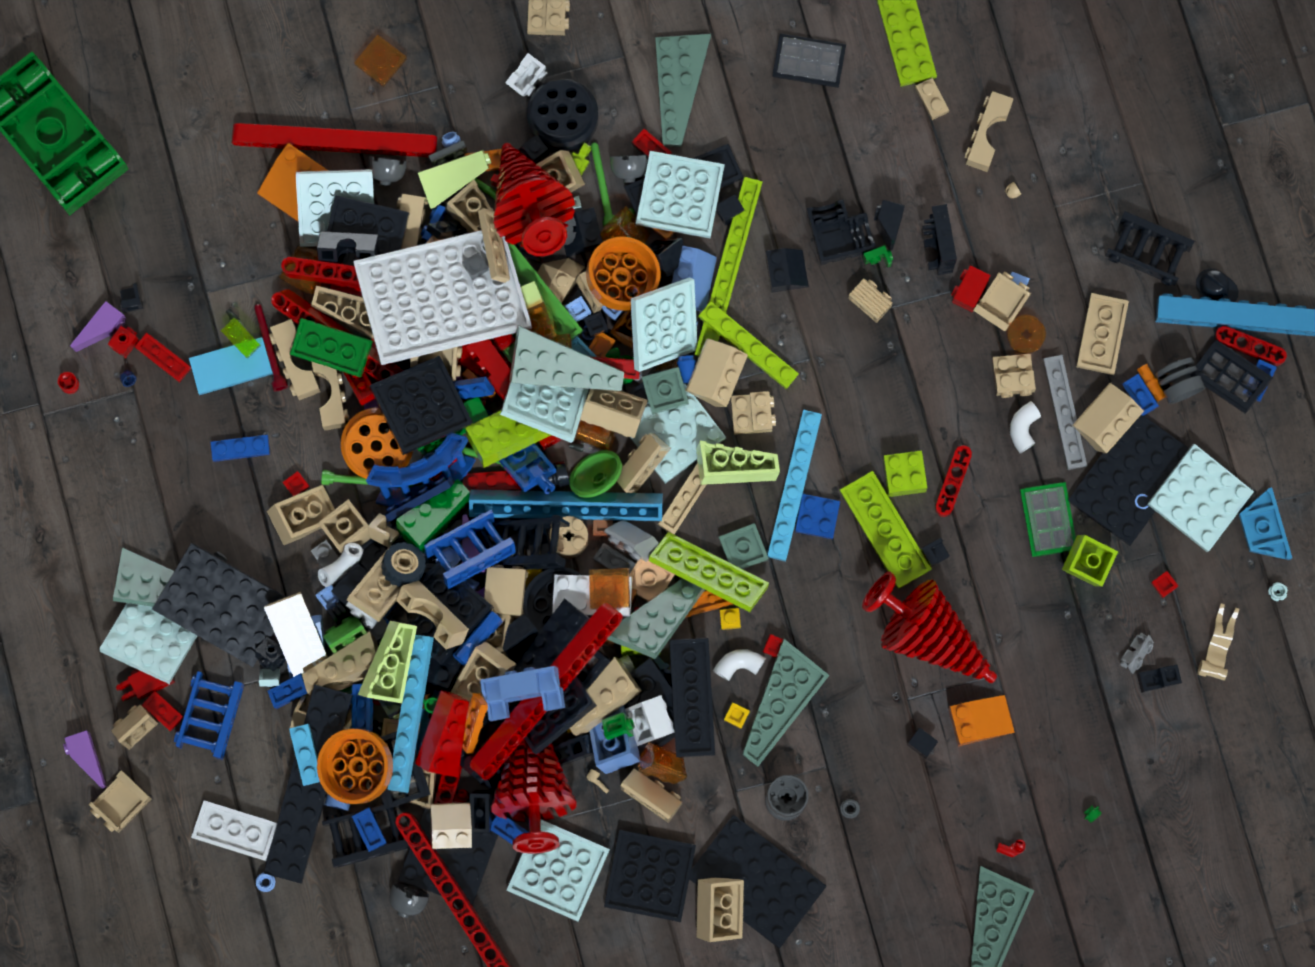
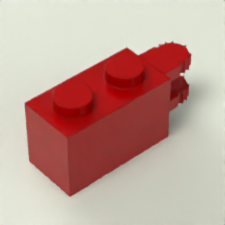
(142, 685)

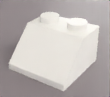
(650, 720)

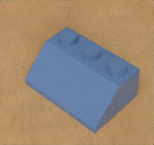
(700, 267)

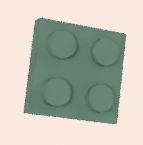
(665, 390)
(744, 547)

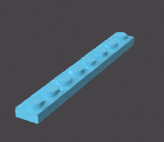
(794, 485)
(410, 714)

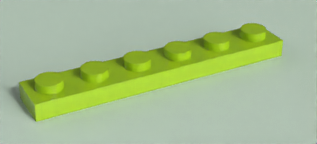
(748, 344)

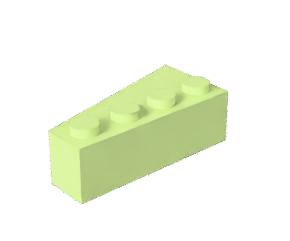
(733, 465)
(390, 665)

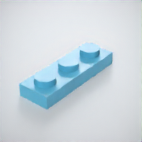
(305, 753)

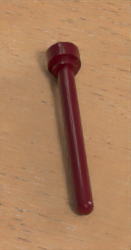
(279, 382)

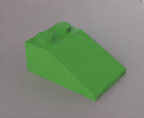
(344, 634)

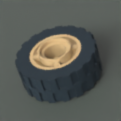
(405, 554)

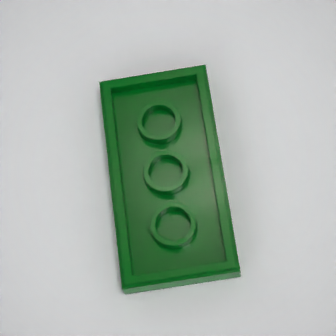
(331, 347)

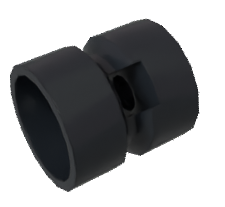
(560, 477)

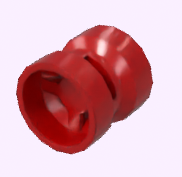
(68, 379)

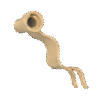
(1218, 647)

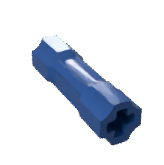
(479, 636)

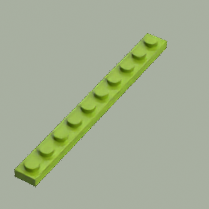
(732, 255)

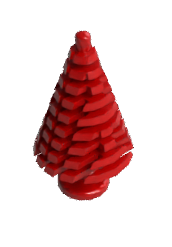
(530, 205)
(927, 628)
(533, 786)

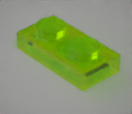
(241, 338)

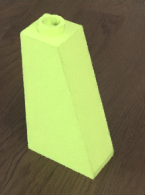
(450, 177)

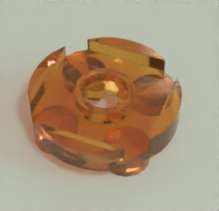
(1018, 326)

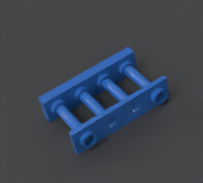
(473, 565)
(223, 729)

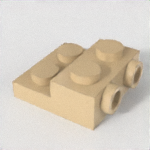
(548, 17)
(1013, 375)
(752, 413)

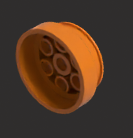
(617, 251)
(351, 434)
(337, 750)

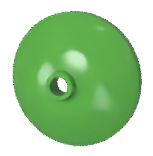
(595, 474)

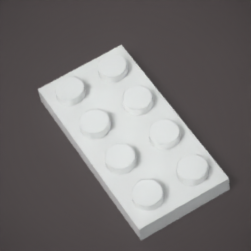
(577, 591)
(234, 830)

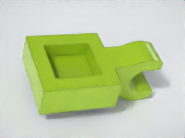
(580, 159)

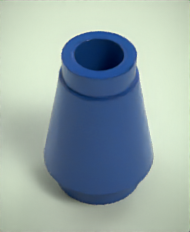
(686, 366)

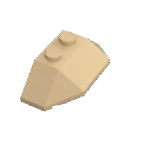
(560, 277)

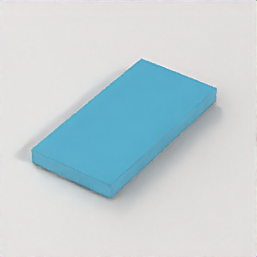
(228, 368)

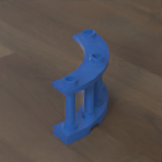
(421, 471)

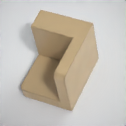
(381, 532)

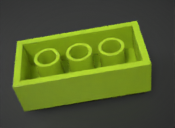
(500, 437)

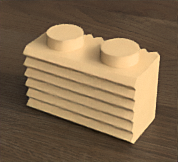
(870, 300)

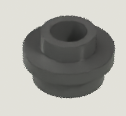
(845, 813)

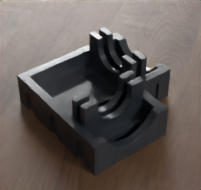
(837, 234)
(941, 240)

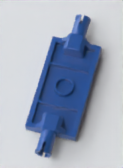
(529, 468)

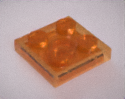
(380, 60)
(609, 587)

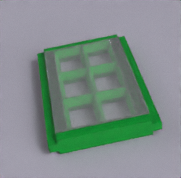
(1048, 519)

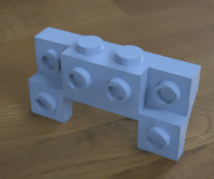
(521, 686)

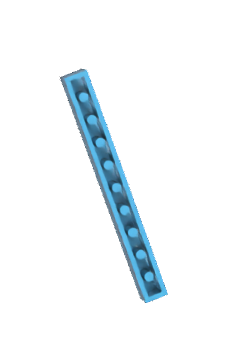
(1235, 315)
(541, 505)

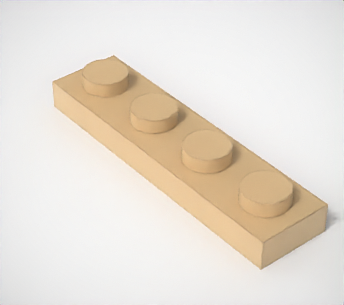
(494, 247)
(682, 502)

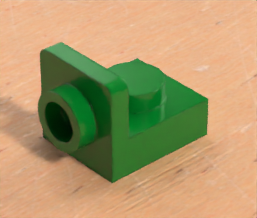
(874, 256)
(617, 726)

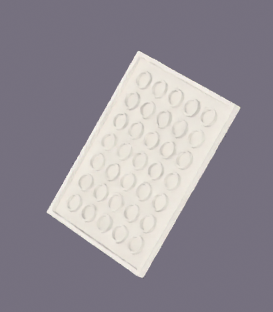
(428, 302)

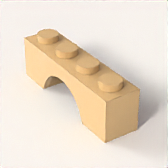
(996, 110)
(302, 381)
(333, 412)
(418, 599)

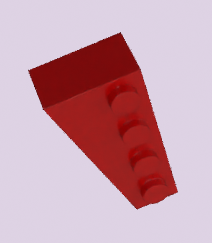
(491, 364)
(444, 736)

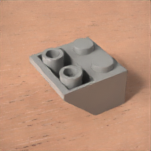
(631, 539)

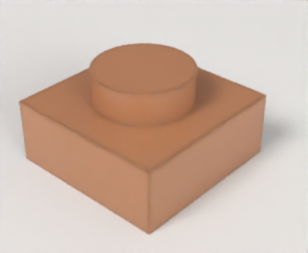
(599, 527)

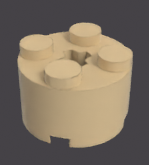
(578, 542)

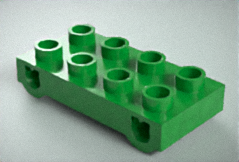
(55, 135)

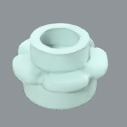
(1278, 586)

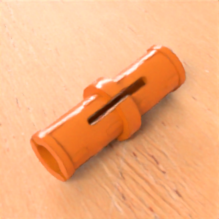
(1151, 382)

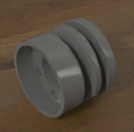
(1180, 380)
(796, 792)

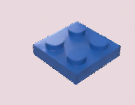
(817, 516)

